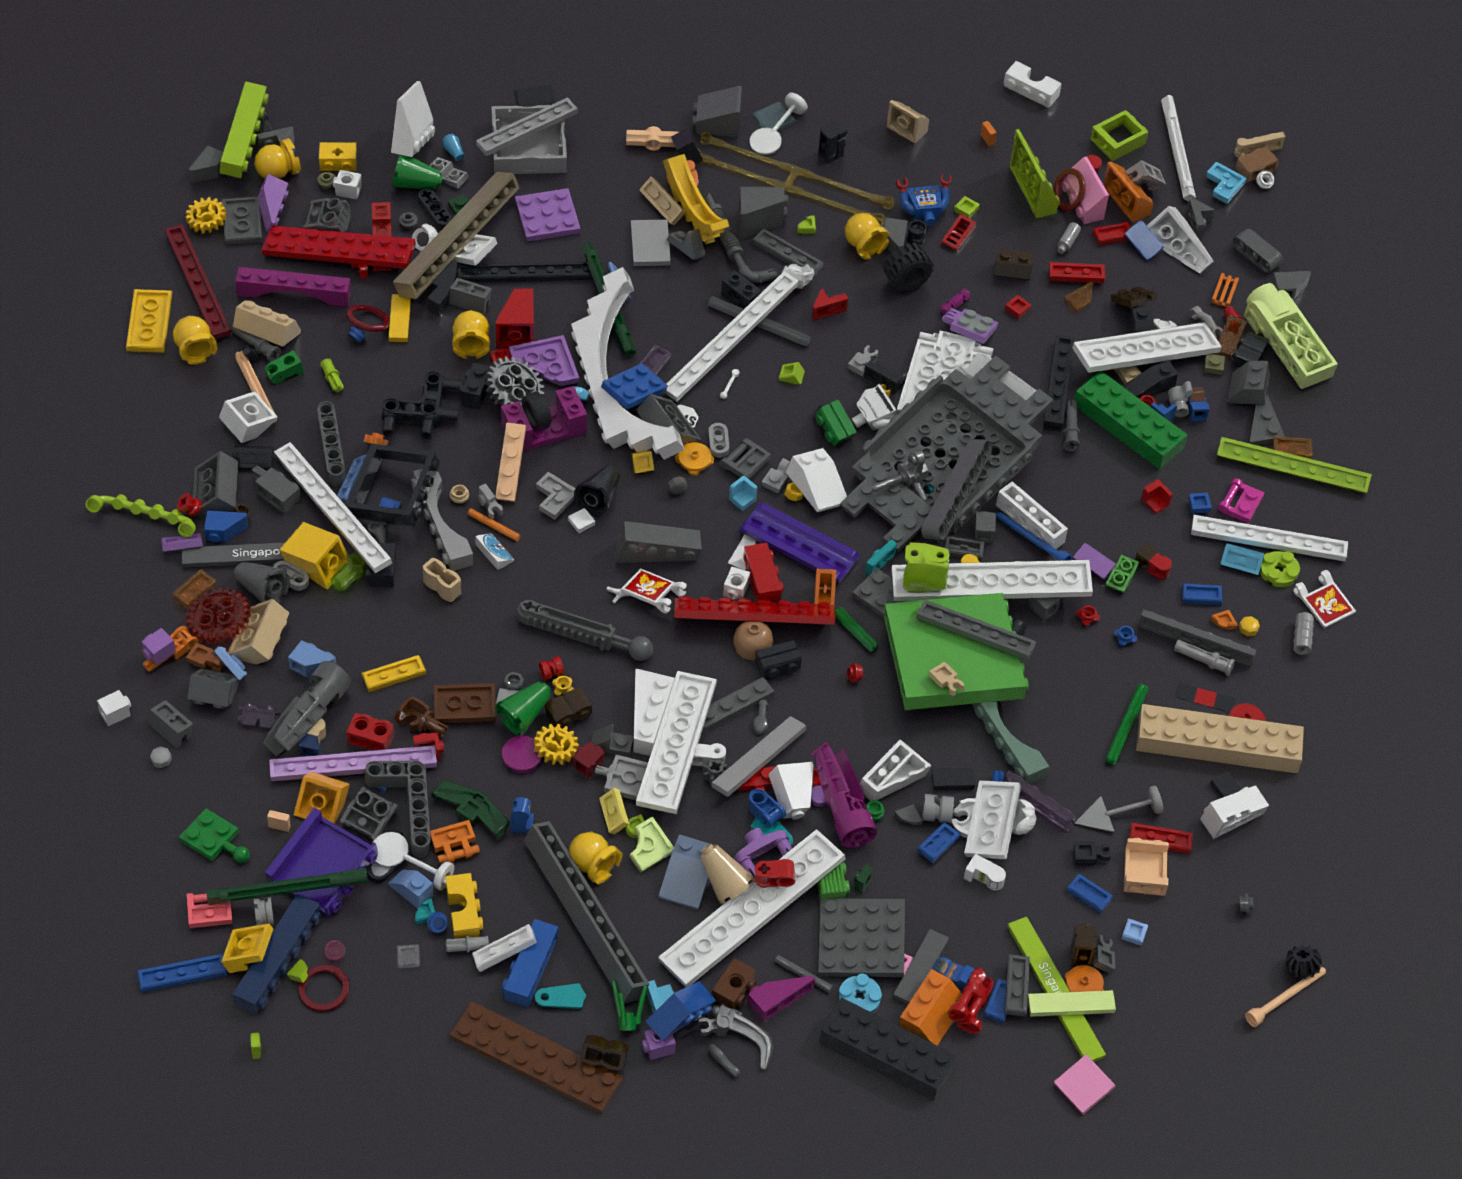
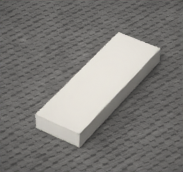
(504, 948)

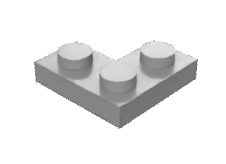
(559, 495)

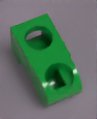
(284, 367)

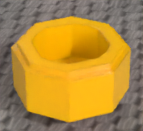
(792, 492)
(1249, 626)

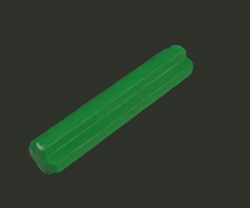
(851, 625)

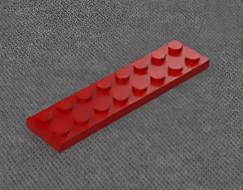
(339, 247)
(754, 611)

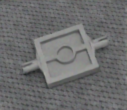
(624, 775)

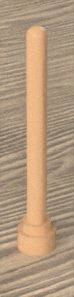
(1256, 1015)

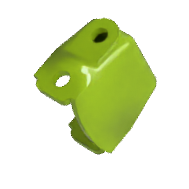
(927, 570)

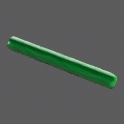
(1126, 724)

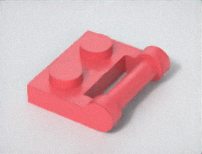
(205, 914)

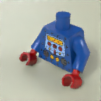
(924, 202)

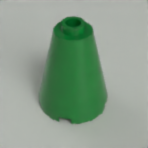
(415, 174)
(523, 707)

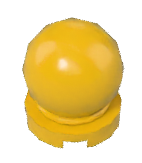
(277, 160)
(866, 235)
(470, 335)
(194, 340)
(594, 856)

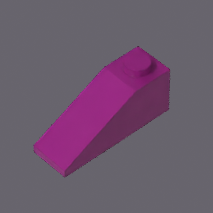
(777, 995)

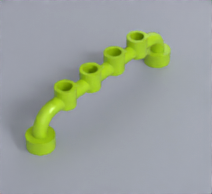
(185, 529)

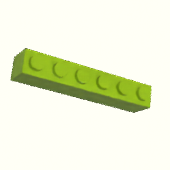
(243, 130)

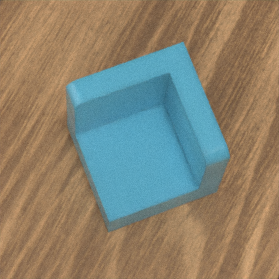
(743, 493)

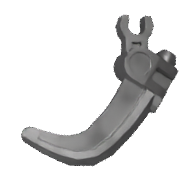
(732, 1020)

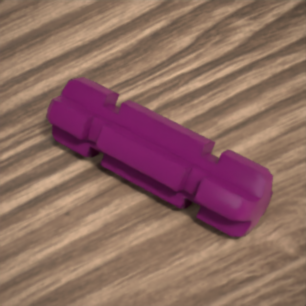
(955, 301)

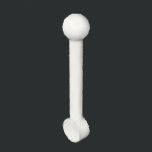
(735, 373)

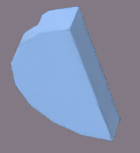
(232, 663)

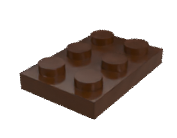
(464, 703)

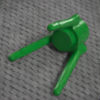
(627, 1020)

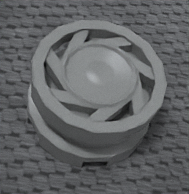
(263, 911)

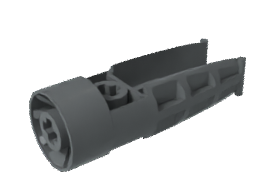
(326, 685)

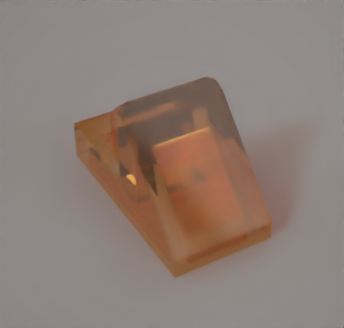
(1231, 334)

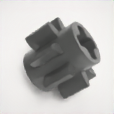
(713, 770)

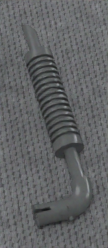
(734, 250)

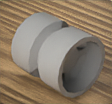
(938, 808)

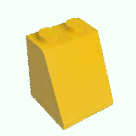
(315, 552)

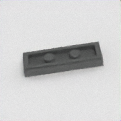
(1017, 985)

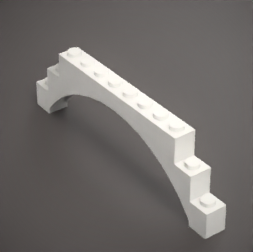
(592, 340)

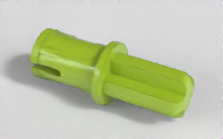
(332, 375)

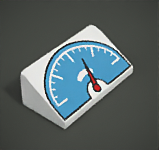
(493, 550)

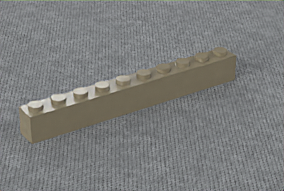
(456, 235)

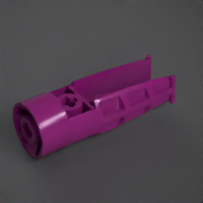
(845, 797)

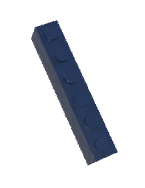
(282, 947)

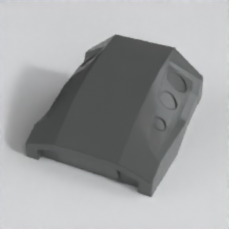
(328, 215)
(368, 813)

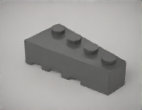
(656, 543)

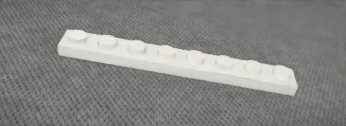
(1269, 538)

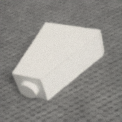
(793, 787)

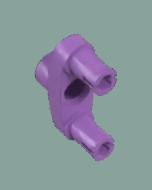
(760, 844)

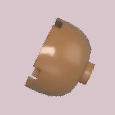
(752, 637)

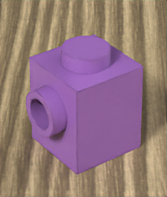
(158, 646)
(656, 1047)

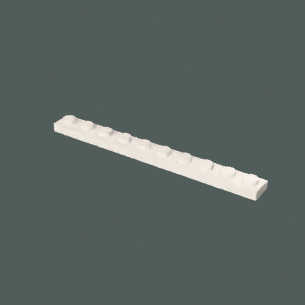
(730, 336)
(333, 507)

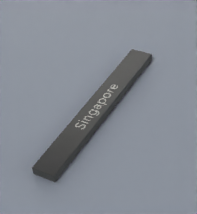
(231, 555)

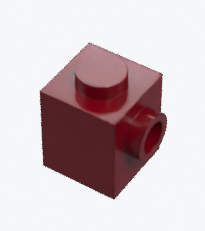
(587, 759)

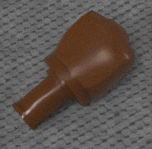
(419, 716)

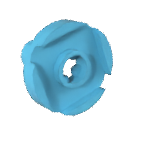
(863, 985)

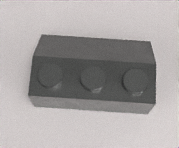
(665, 414)
(216, 483)

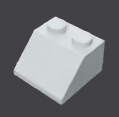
(247, 416)

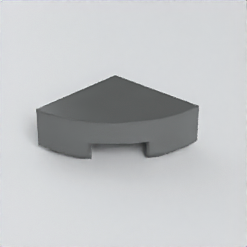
(909, 815)

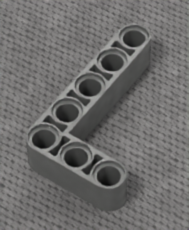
(419, 800)

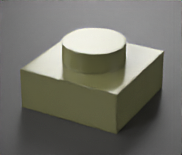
(1214, 364)

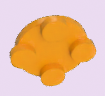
(695, 458)

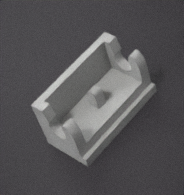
(1146, 173)

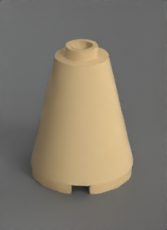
(725, 873)

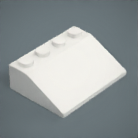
(412, 122)

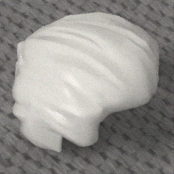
(802, 274)
(1024, 817)

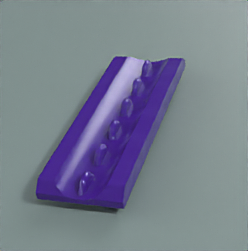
(798, 541)

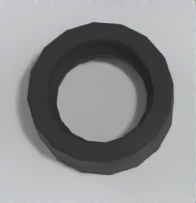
(536, 410)

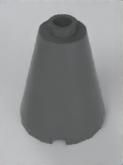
(263, 580)

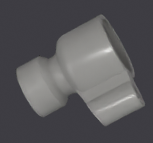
(1179, 396)

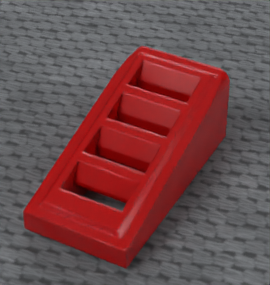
(967, 223)

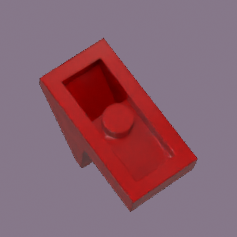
(829, 306)

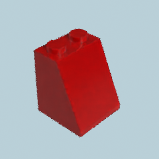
(516, 320)

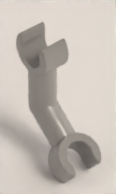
(1207, 318)

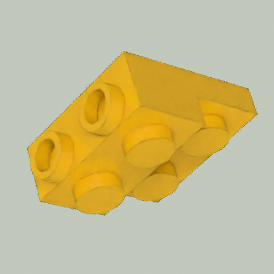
(246, 947)

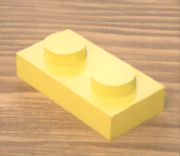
(614, 811)

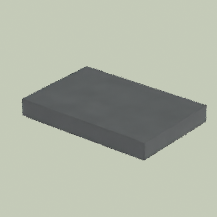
(242, 220)

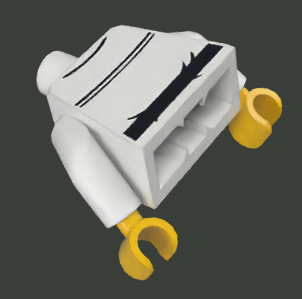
(875, 408)

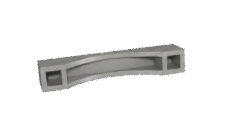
(455, 548)

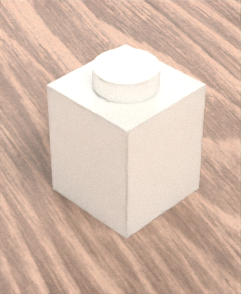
(114, 707)

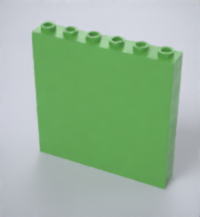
(920, 646)

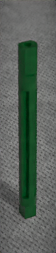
(619, 324)
(287, 886)

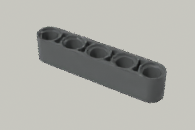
(331, 443)

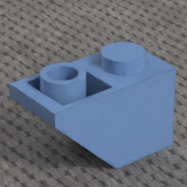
(307, 658)

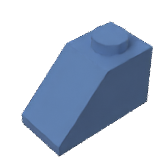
(412, 887)

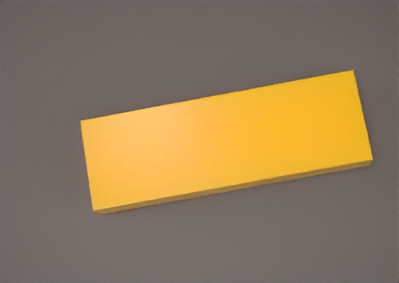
(399, 319)
(393, 673)

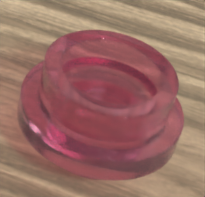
(334, 950)

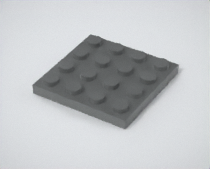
(862, 937)

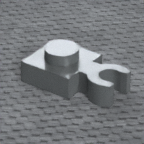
(1104, 957)

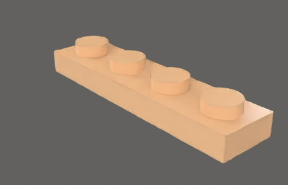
(510, 462)

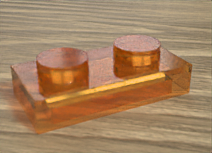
(1295, 446)
(194, 587)

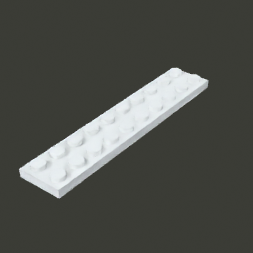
(1012, 579)
(748, 912)

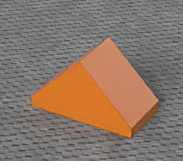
(825, 586)

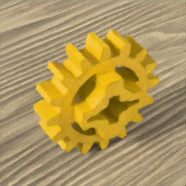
(206, 215)
(555, 744)

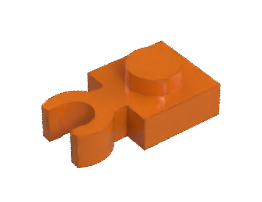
(375, 439)

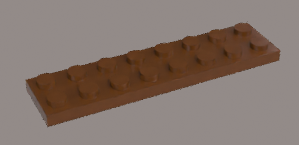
(536, 1057)

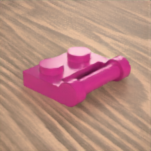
(1246, 504)

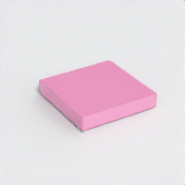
(1084, 1084)

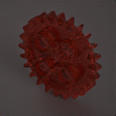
(205, 613)

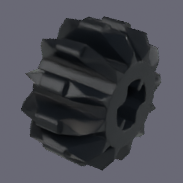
(1303, 961)

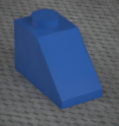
(223, 526)

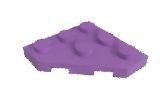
(549, 358)

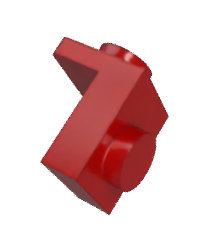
(429, 740)

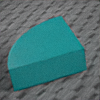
(424, 911)

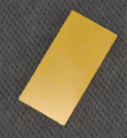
(149, 321)

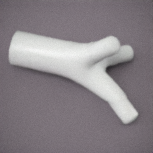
(619, 594)

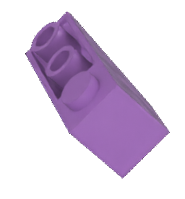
(270, 198)

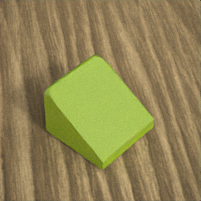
(792, 373)

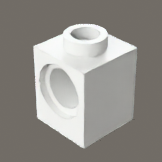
(347, 184)
(736, 577)

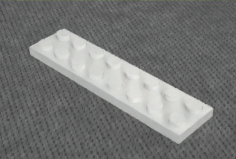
(1146, 347)
(676, 742)

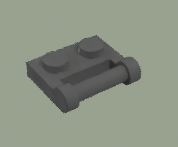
(749, 463)

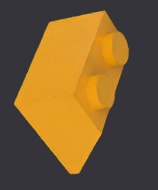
(323, 794)

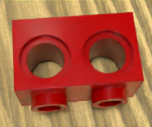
(369, 736)

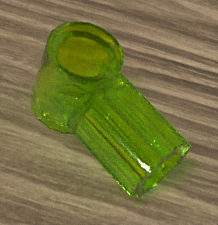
(352, 570)

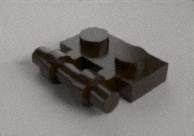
(1137, 297)

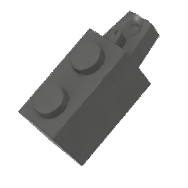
(276, 488)

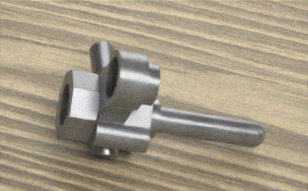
(909, 474)

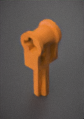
(183, 643)

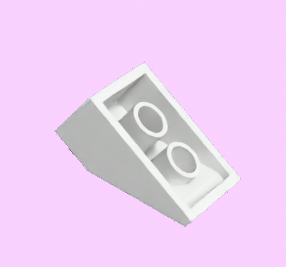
(817, 479)

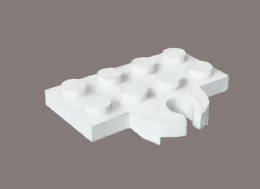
(988, 819)

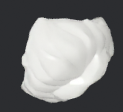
(431, 231)

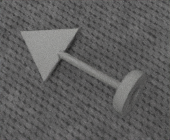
(1098, 816)

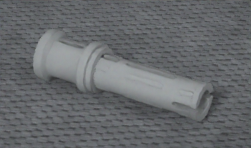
(1213, 660)

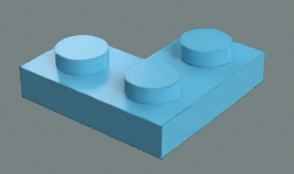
(1228, 180)

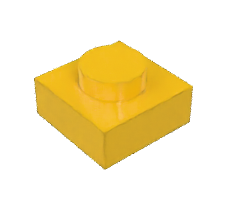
(642, 461)

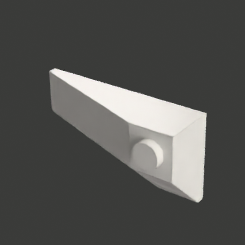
(1180, 239)

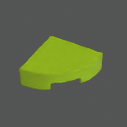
(807, 226)
(298, 972)

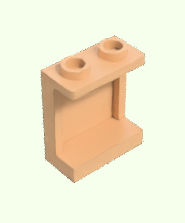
(1146, 866)

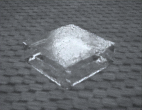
(408, 956)

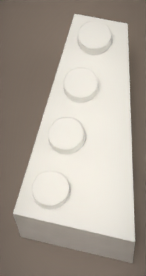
(651, 698)

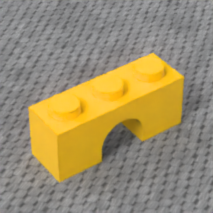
(461, 891)

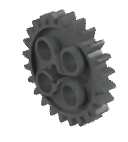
(511, 380)

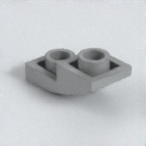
(451, 176)

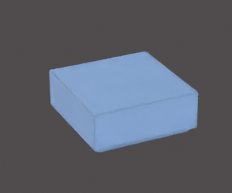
(1134, 932)

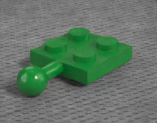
(211, 835)

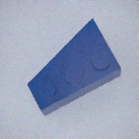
(681, 1010)

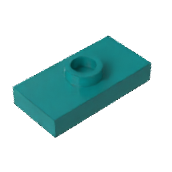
(881, 557)

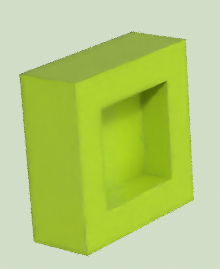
(966, 207)

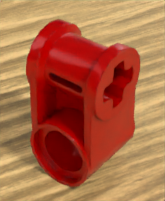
(777, 873)

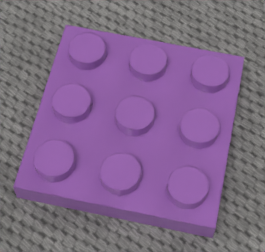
(547, 214)

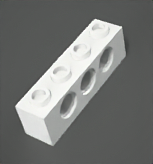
(1031, 515)

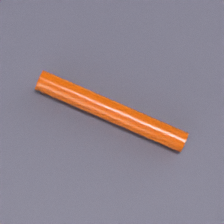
(493, 524)

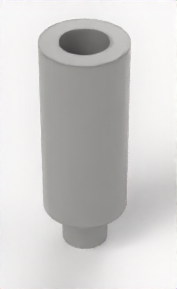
(1068, 237)

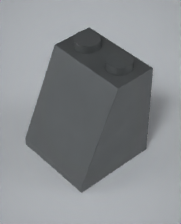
(718, 112)
(761, 209)

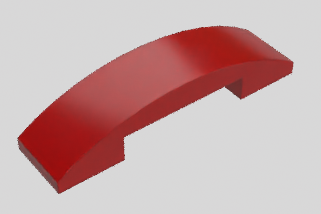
(381, 225)

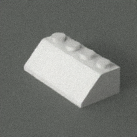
(1008, 379)

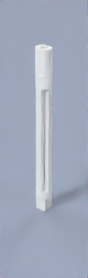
(1178, 148)

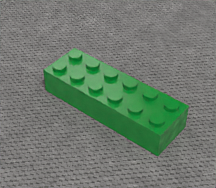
(1130, 420)

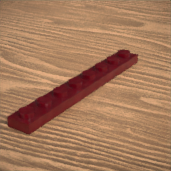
(197, 281)

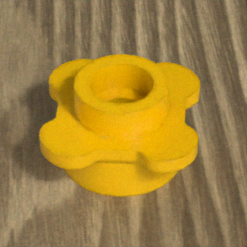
(562, 681)

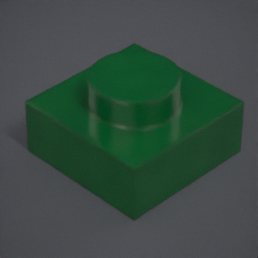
(457, 203)
(862, 878)

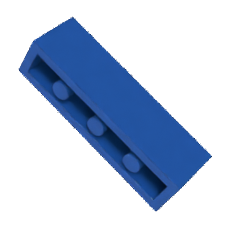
(530, 965)

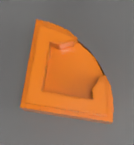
(1224, 620)

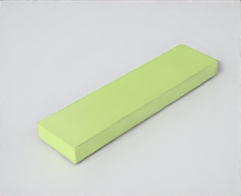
(1071, 1003)

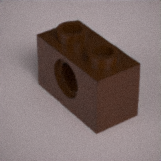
(735, 974)

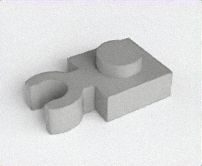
(858, 362)

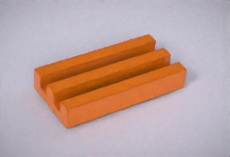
(1228, 280)

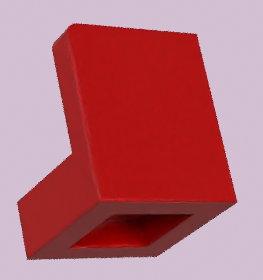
(1157, 496)

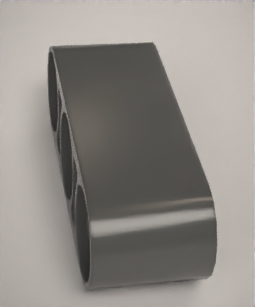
(1257, 250)

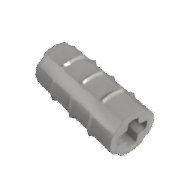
(1303, 633)

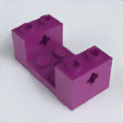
(567, 420)

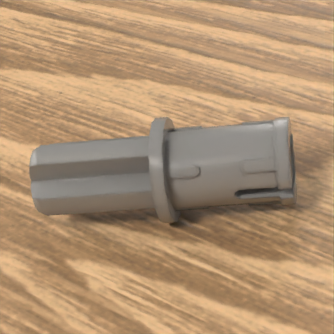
(466, 944)

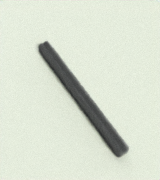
(766, 324)

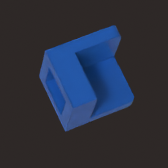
(1168, 413)

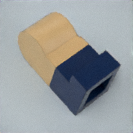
(310, 743)

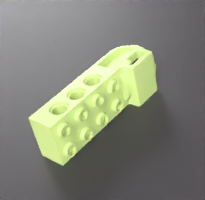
(1289, 335)

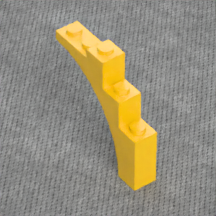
(686, 191)

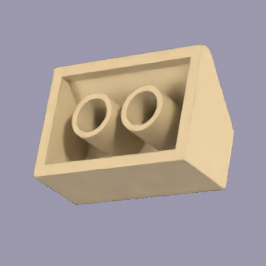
(265, 323)
(261, 634)

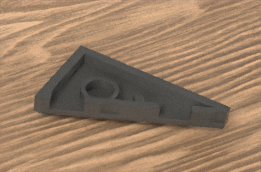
(1265, 424)

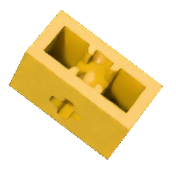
(337, 156)

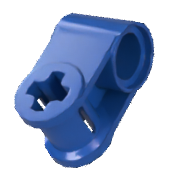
(767, 809)

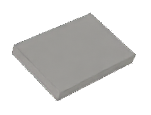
(650, 242)

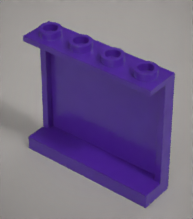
(321, 849)

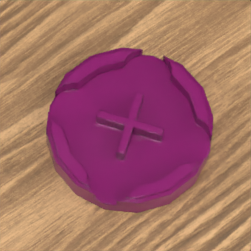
(520, 755)

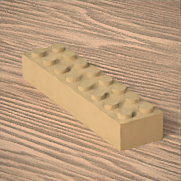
(1220, 738)

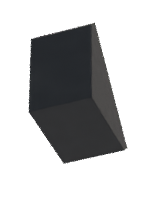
(686, 145)

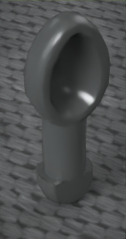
(760, 722)
(719, 1056)

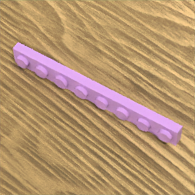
(346, 762)

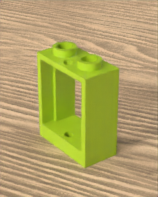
(1109, 145)

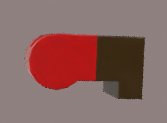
(1153, 562)

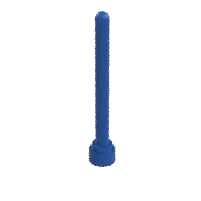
(1058, 555)

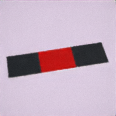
(1205, 697)

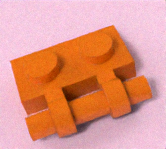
(454, 836)

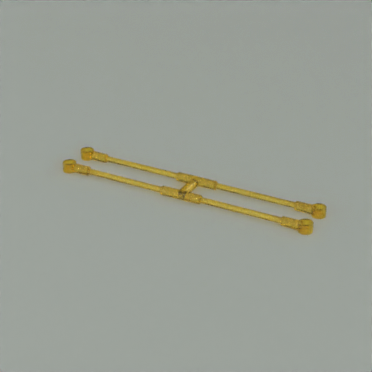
(706, 138)

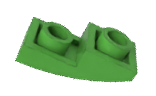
(1122, 573)

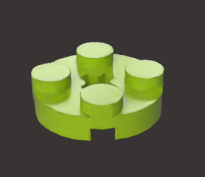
(1280, 559)

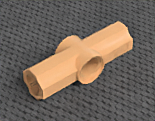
(652, 138)

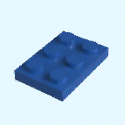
(634, 386)

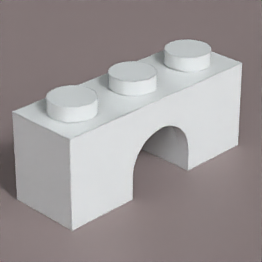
(1042, 92)

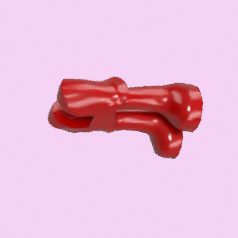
(978, 989)

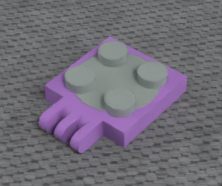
(970, 324)

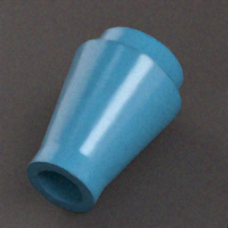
(453, 146)

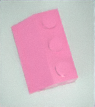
(1095, 197)

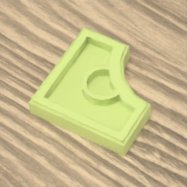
(652, 845)

